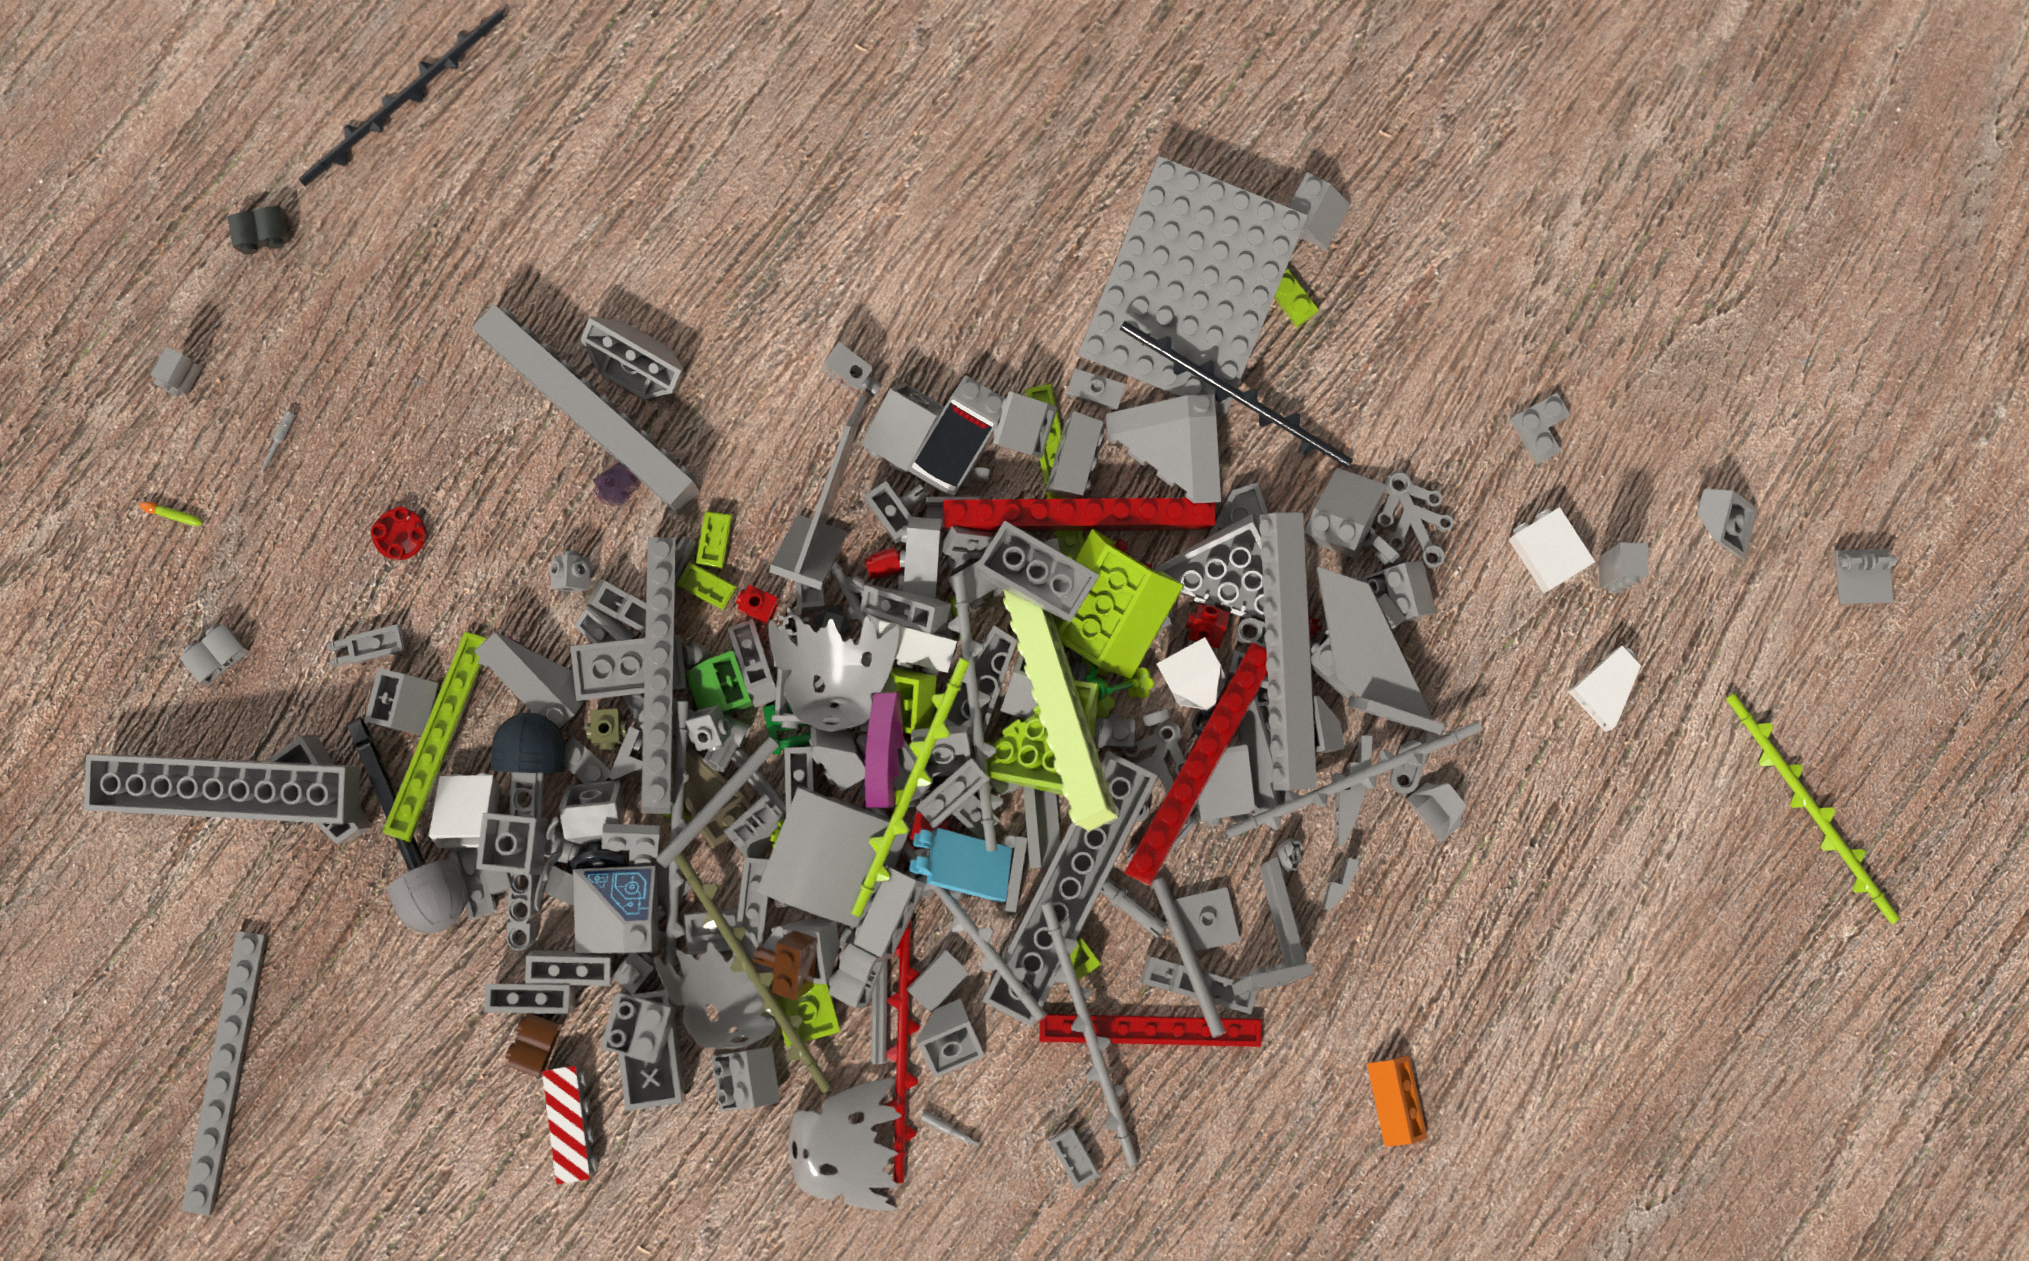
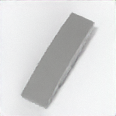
(1350, 800)
(1175, 979)

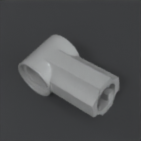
(721, 758)

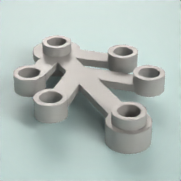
(1413, 515)
(1155, 763)

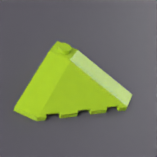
(1024, 753)

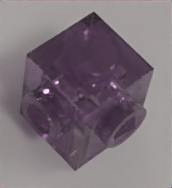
(614, 485)

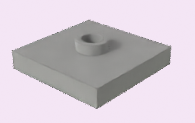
(1208, 919)

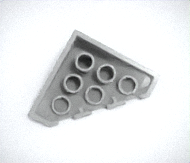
(1175, 439)
(1224, 569)

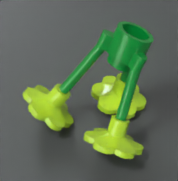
(1137, 686)

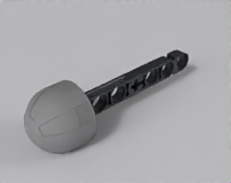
(429, 894)

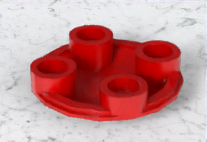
(399, 534)

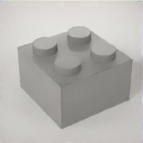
(512, 843)

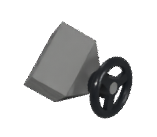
(582, 819)

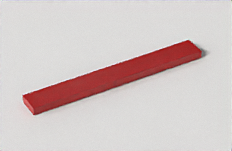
(1154, 1030)

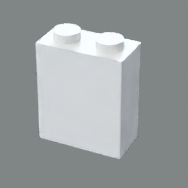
(1550, 549)
(460, 809)

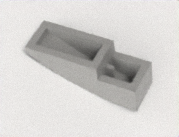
(619, 605)

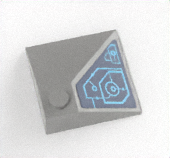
(616, 910)

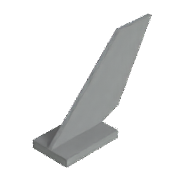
(811, 544)
(1369, 656)

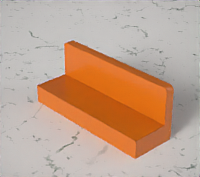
(1397, 1101)

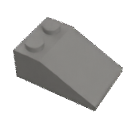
(1345, 513)

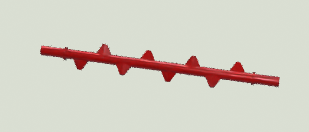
(899, 1053)

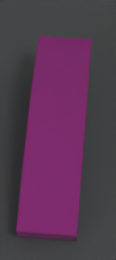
(882, 747)

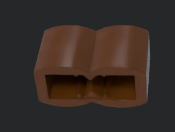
(534, 1044)

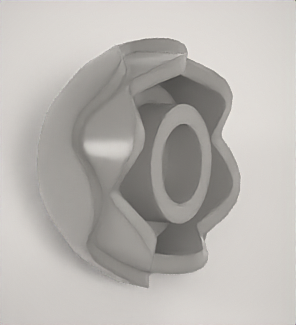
(1290, 854)

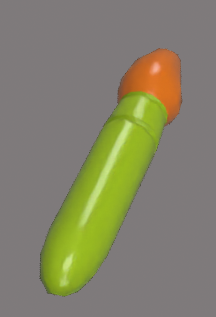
(154, 508)

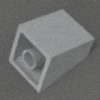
(901, 425)
(1228, 790)

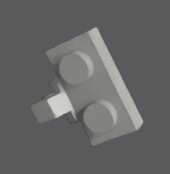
(965, 544)

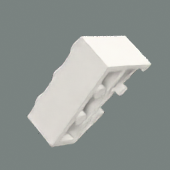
(917, 647)

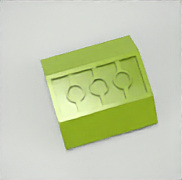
(1120, 610)

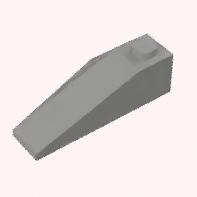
(532, 678)

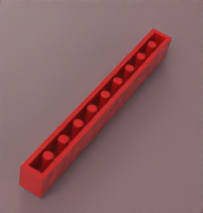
(1079, 514)

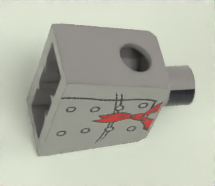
(842, 362)

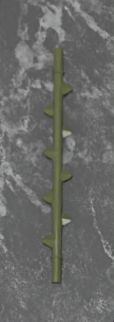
(760, 979)

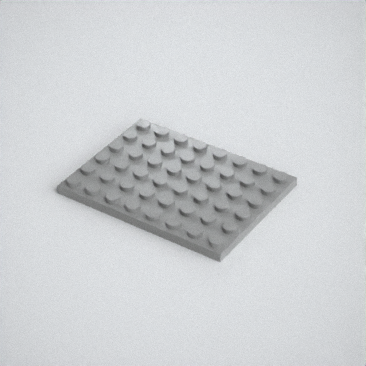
(1196, 270)

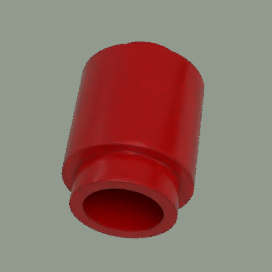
(884, 563)

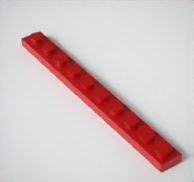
(1199, 766)

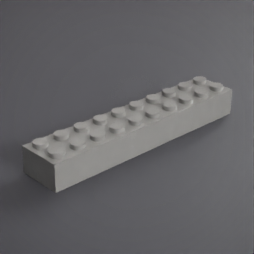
(583, 406)
(222, 788)
(1073, 887)

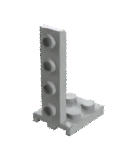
(1287, 933)

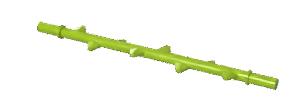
(917, 777)
(1821, 815)

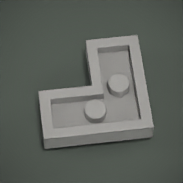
(1534, 425)
(639, 839)

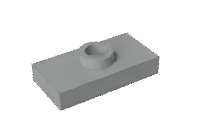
(1096, 389)
(1074, 1157)

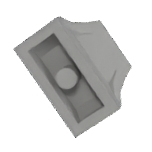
(1438, 808)

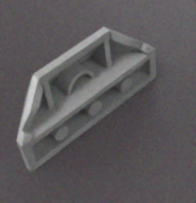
(631, 358)

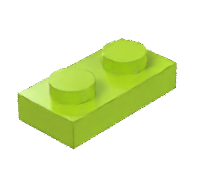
(1294, 300)

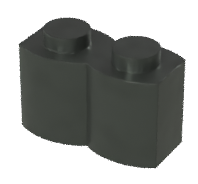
(259, 229)

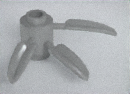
(556, 850)

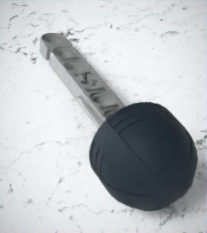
(527, 748)

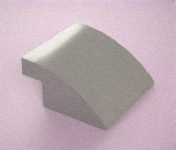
(826, 856)

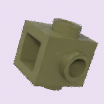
(600, 721)

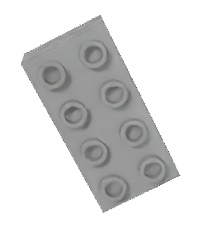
(651, 1083)

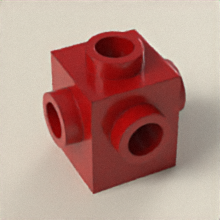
(1208, 623)

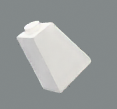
(1607, 687)

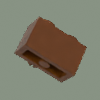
(792, 964)

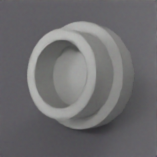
(694, 653)

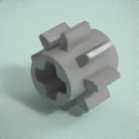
(786, 618)

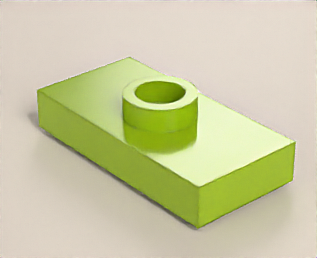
(714, 539)
(706, 586)

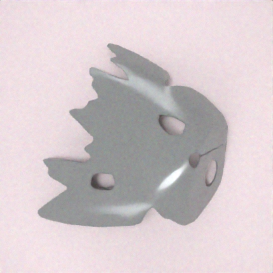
(840, 668)
(714, 983)
(846, 1146)

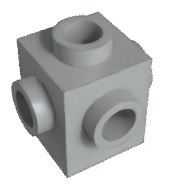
(570, 572)
(708, 728)

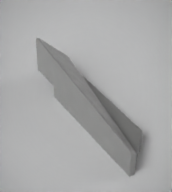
(1257, 736)

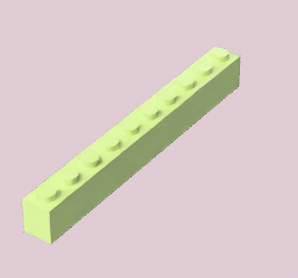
(1061, 714)

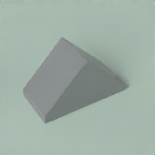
(560, 885)

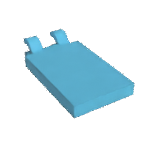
(963, 864)

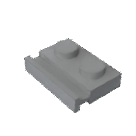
(698, 937)

